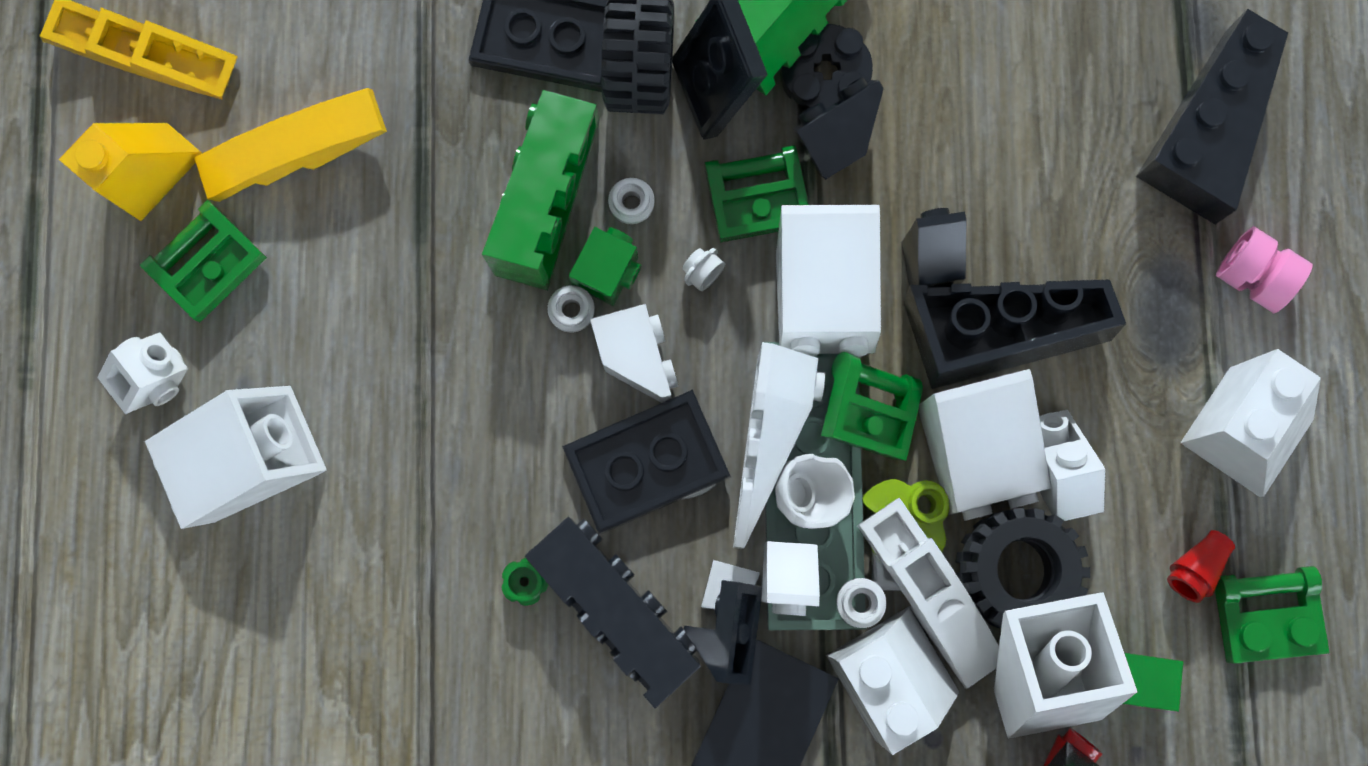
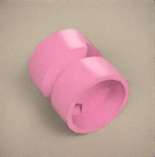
(1268, 273)

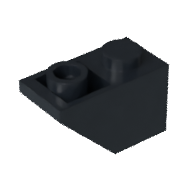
(843, 130)
(936, 249)

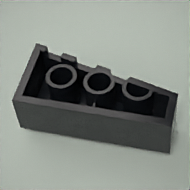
(1216, 127)
(993, 328)

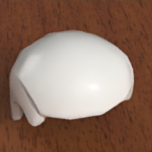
(814, 491)

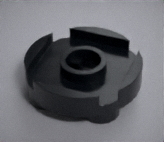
(835, 44)

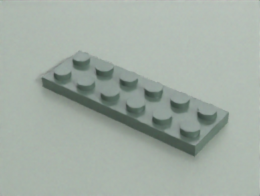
(839, 545)

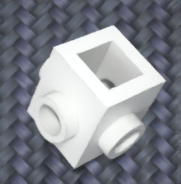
(142, 372)

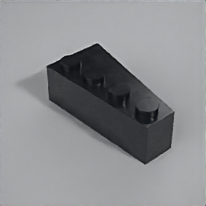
(614, 609)

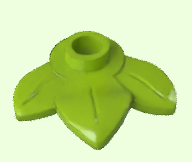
(930, 523)

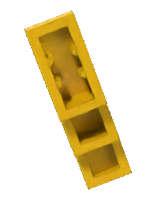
(139, 48)
(289, 143)

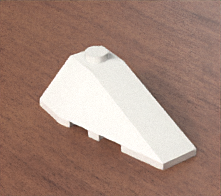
(780, 405)

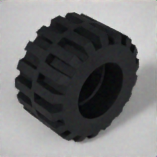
(637, 55)
(1046, 535)

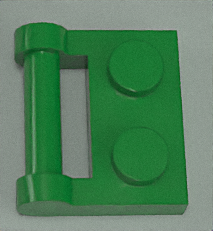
(754, 208)
(212, 270)
(868, 422)
(1273, 631)

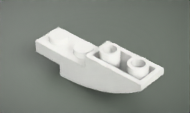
(933, 592)

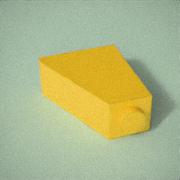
(131, 162)

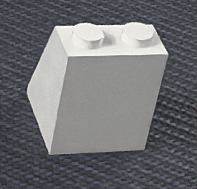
(829, 279)
(1256, 419)
(987, 443)
(234, 453)
(1060, 666)
(895, 681)

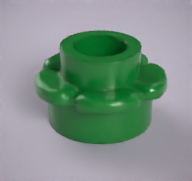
(515, 591)

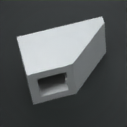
(631, 353)
(1073, 469)
(790, 577)

